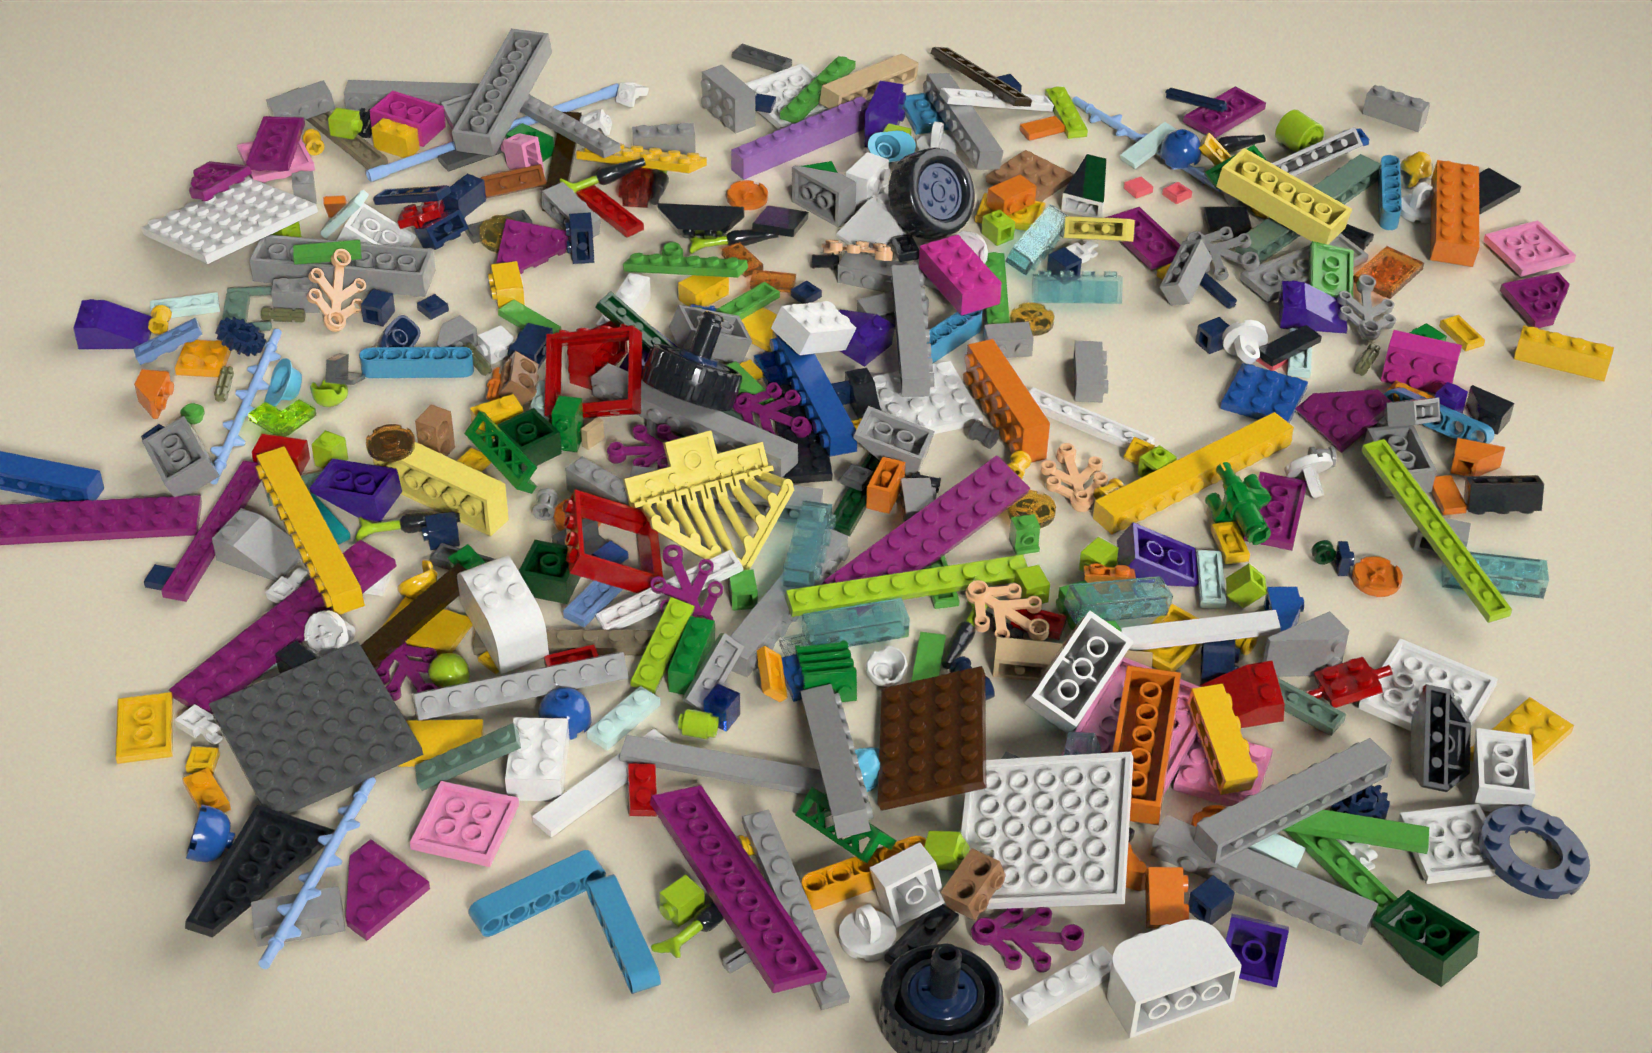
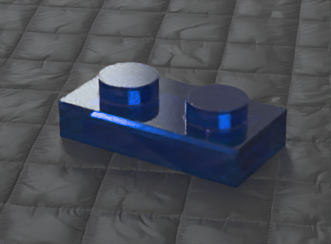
(770, 368)

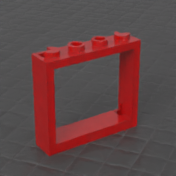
(584, 336)
(619, 516)

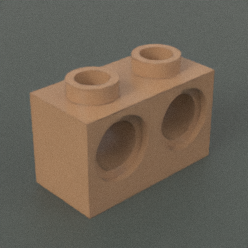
(519, 378)
(436, 430)
(968, 881)

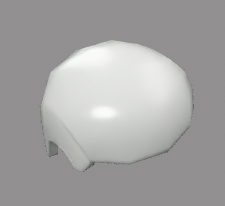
(886, 666)

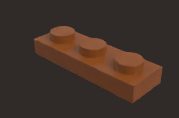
(514, 181)

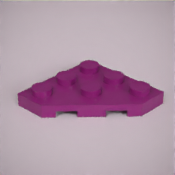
(216, 178)
(530, 244)
(1537, 297)
(1343, 415)
(379, 889)

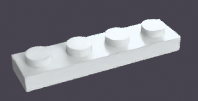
(1063, 986)

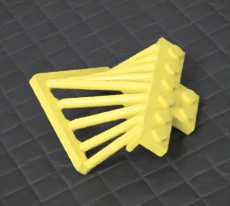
(697, 468)

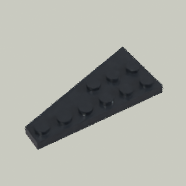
(258, 860)

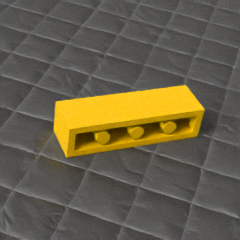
(1564, 353)
(1222, 739)

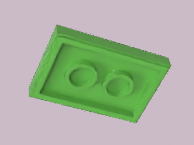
(1331, 268)

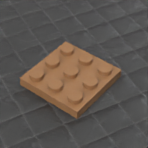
(1039, 171)

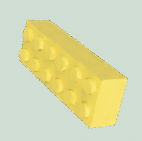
(1283, 197)
(452, 487)

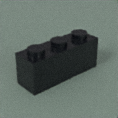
(1503, 494)

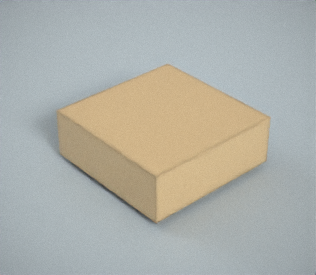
(592, 433)

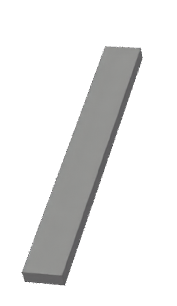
(721, 765)

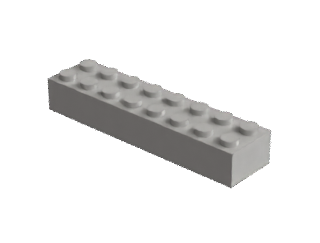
(502, 92)
(382, 266)

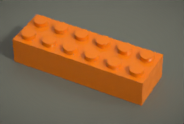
(1455, 213)
(1006, 400)
(1147, 731)

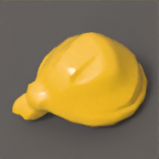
(1417, 166)
(419, 583)

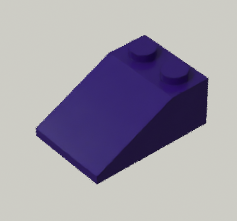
(884, 108)
(1306, 305)
(110, 326)
(870, 338)
(358, 488)
(1157, 555)

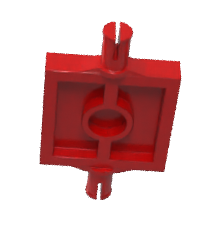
(418, 215)
(1349, 682)

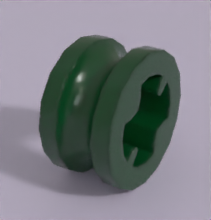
(1323, 552)

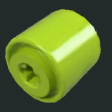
(1298, 131)

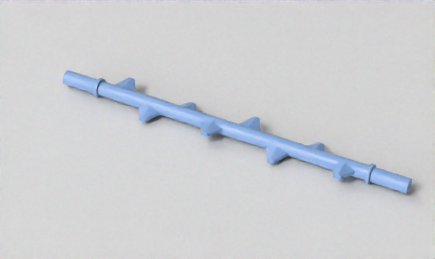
(1122, 130)
(247, 396)
(310, 879)

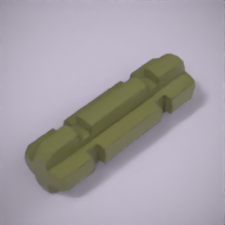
(283, 314)
(1367, 359)
(479, 361)
(223, 383)

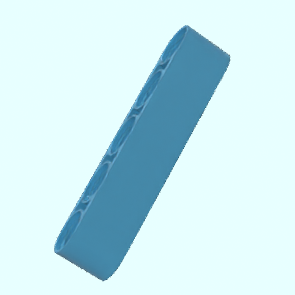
(1389, 192)
(953, 333)
(416, 362)
(1449, 419)
(535, 893)
(623, 934)

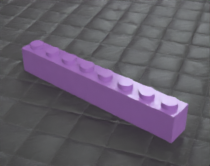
(799, 138)

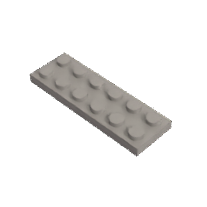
(1293, 266)

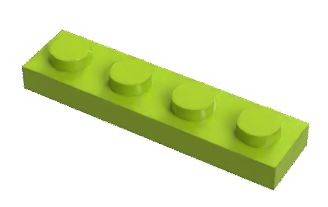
(1066, 112)
(662, 645)

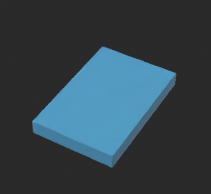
(921, 113)

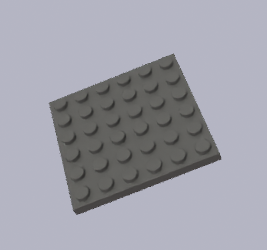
(315, 730)

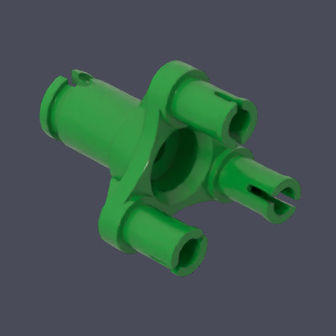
(1241, 504)

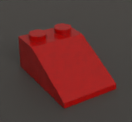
(590, 358)
(1253, 693)

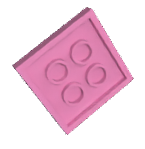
(301, 162)
(1529, 248)
(1198, 780)
(464, 823)

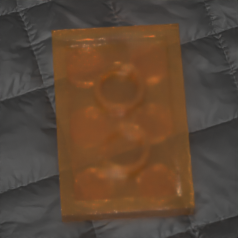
(1391, 271)

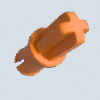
(493, 385)

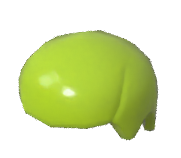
(329, 393)
(448, 670)

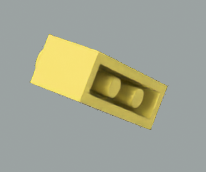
(1099, 229)

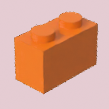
(1011, 195)
(885, 485)
(1165, 896)

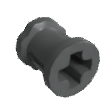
(983, 434)

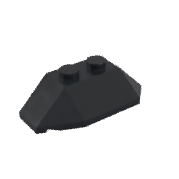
(701, 219)
(1439, 740)

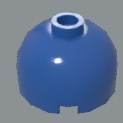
(1180, 149)
(567, 704)
(210, 835)

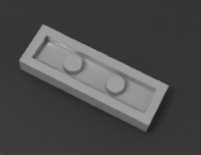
(713, 670)

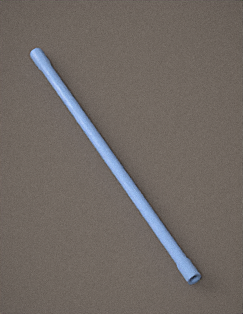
(384, 170)

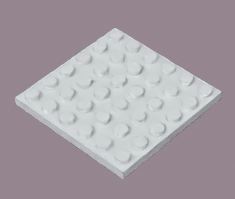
(228, 220)
(1054, 828)

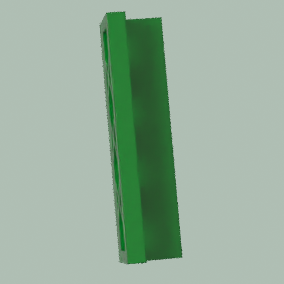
(496, 453)
(876, 835)

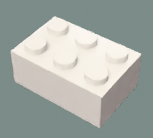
(813, 328)
(540, 764)

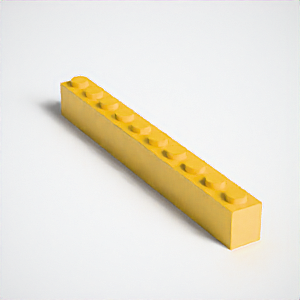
(1191, 473)
(309, 532)

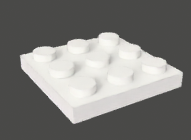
(1452, 843)

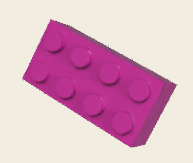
(960, 275)

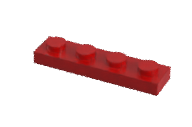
(611, 211)

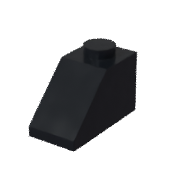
(862, 391)
(1489, 408)

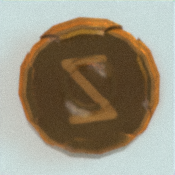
(390, 443)

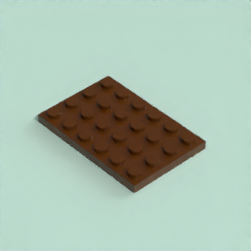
(932, 738)

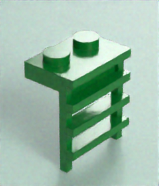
(828, 665)

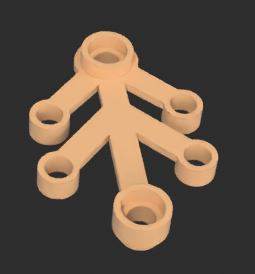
(880, 250)
(335, 293)
(1080, 499)
(981, 594)

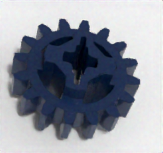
(240, 336)
(1366, 803)

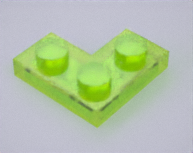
(282, 422)

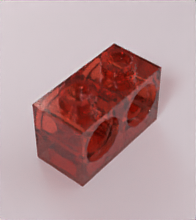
(636, 188)

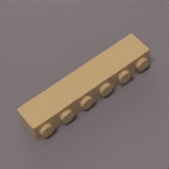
(865, 81)
(1030, 658)

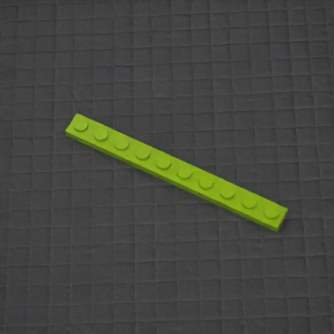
(1437, 531)
(903, 585)

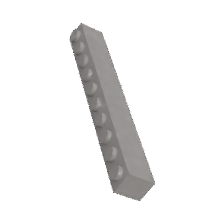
(690, 419)

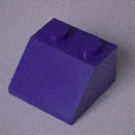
(1258, 948)

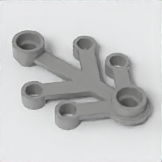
(1222, 250)
(1367, 327)

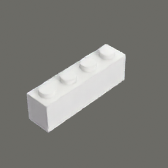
(634, 293)

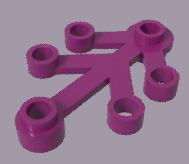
(770, 411)
(617, 452)
(688, 594)
(407, 668)
(1024, 935)

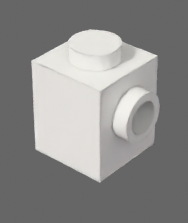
(494, 344)

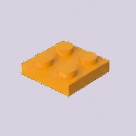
(202, 358)

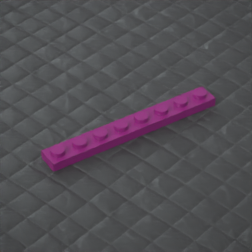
(201, 550)

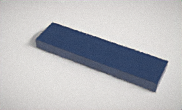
(412, 195)

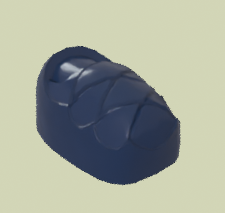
(400, 333)

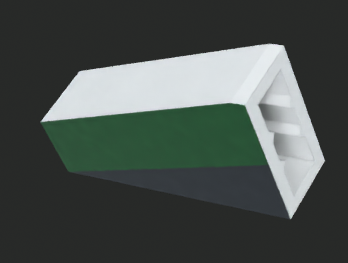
(1086, 189)

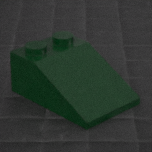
(1428, 937)

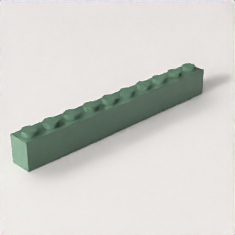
(1341, 185)

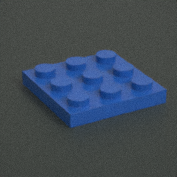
(1262, 392)

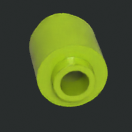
(698, 724)

